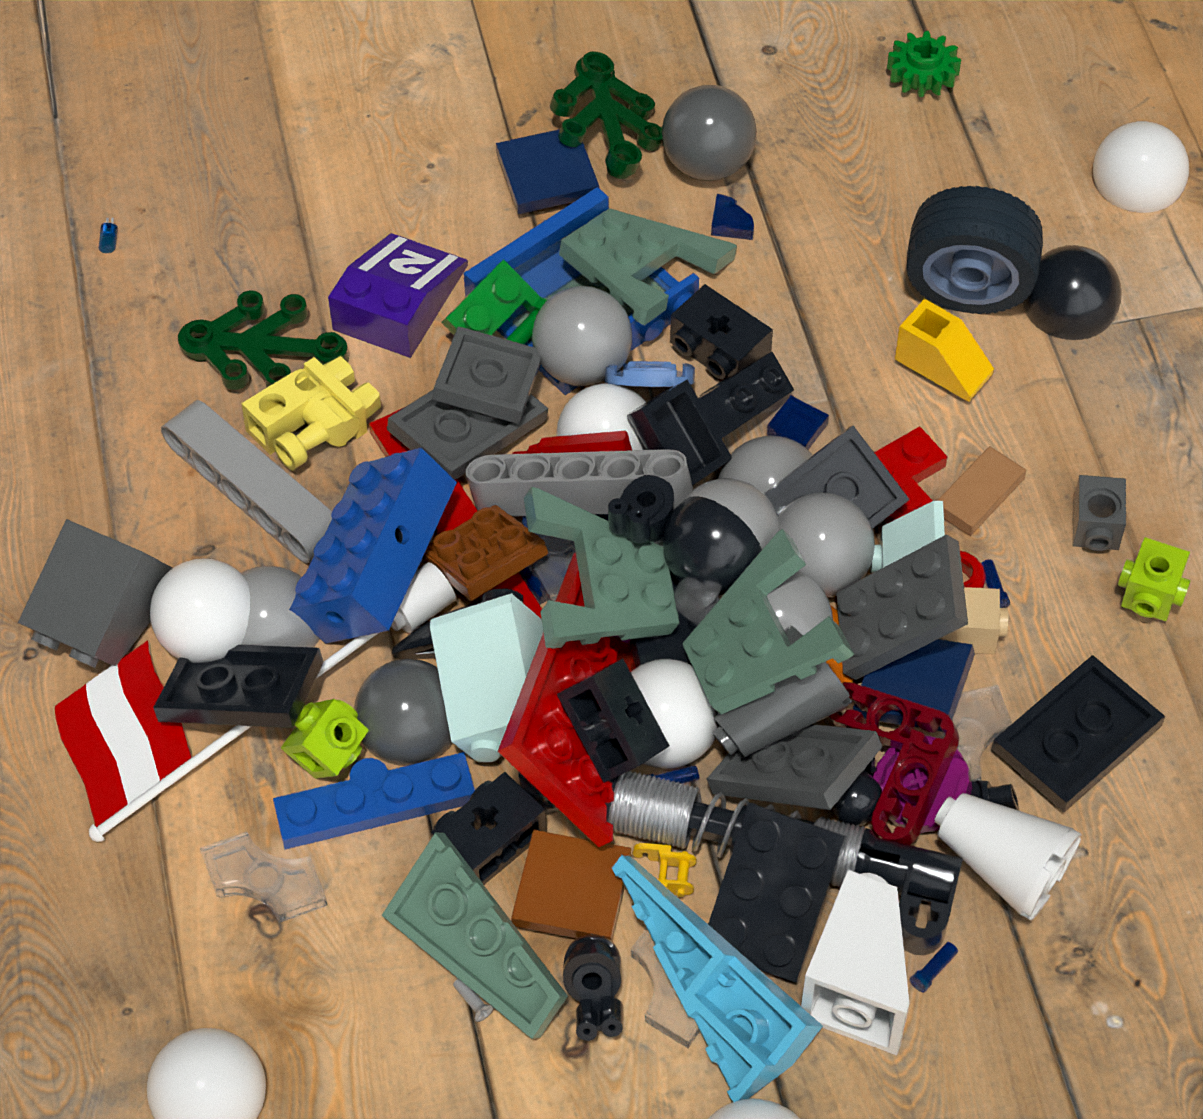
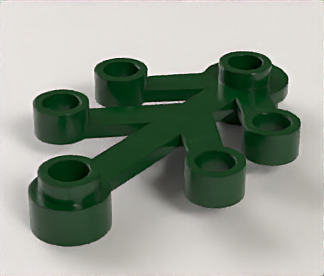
(597, 73)
(256, 340)

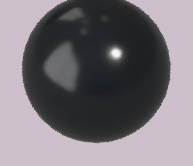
(1074, 293)
(708, 543)

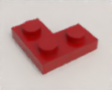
(910, 462)

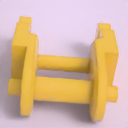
(665, 857)

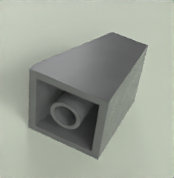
(92, 595)

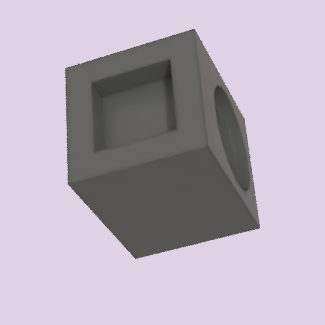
(1102, 498)

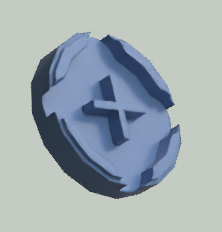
(649, 374)

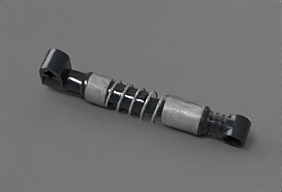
(674, 813)

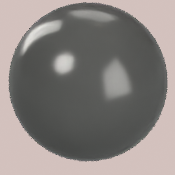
(709, 132)
(404, 713)

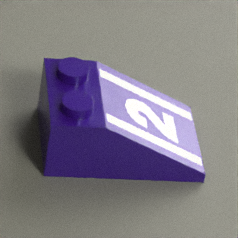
(394, 293)

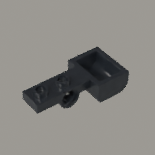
(697, 425)

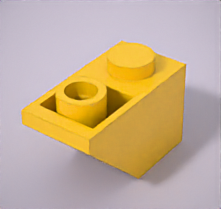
(942, 350)

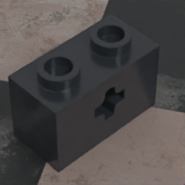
(718, 333)
(613, 720)
(493, 826)

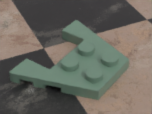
(628, 248)
(621, 581)
(741, 642)

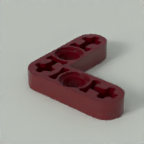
(914, 753)

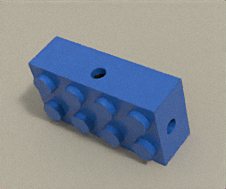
(372, 546)

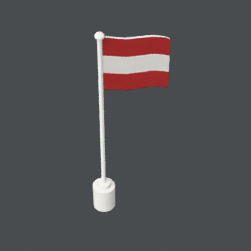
(133, 757)

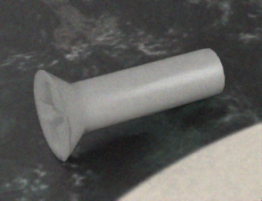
(481, 1010)

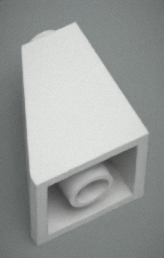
(859, 966)

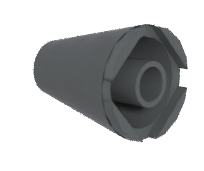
(784, 711)

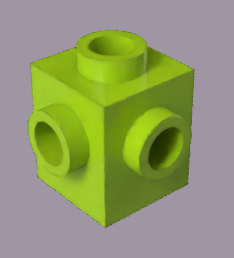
(1155, 579)
(325, 738)

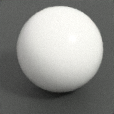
(1141, 167)
(601, 410)
(200, 610)
(680, 710)
(206, 1077)

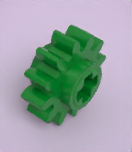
(923, 63)

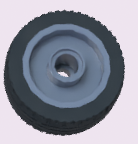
(975, 250)

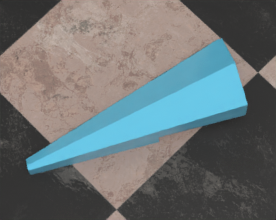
(742, 1014)

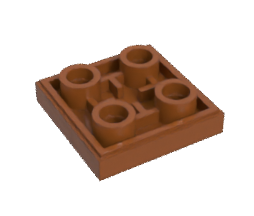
(484, 551)
(569, 886)

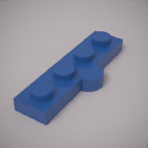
(373, 799)

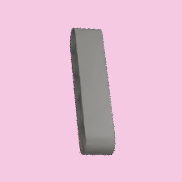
(576, 477)
(248, 478)

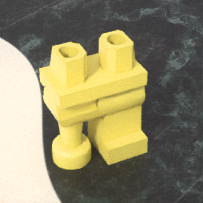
(310, 396)

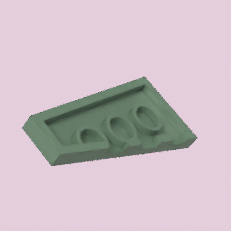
(469, 934)

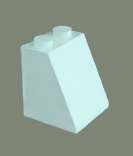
(482, 668)

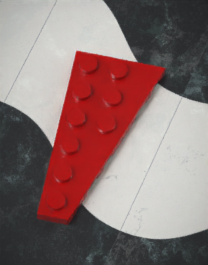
(541, 736)

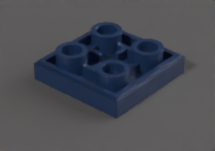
(545, 171)
(925, 676)

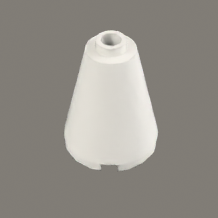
(1008, 849)

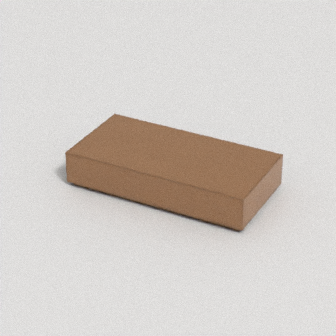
(981, 490)

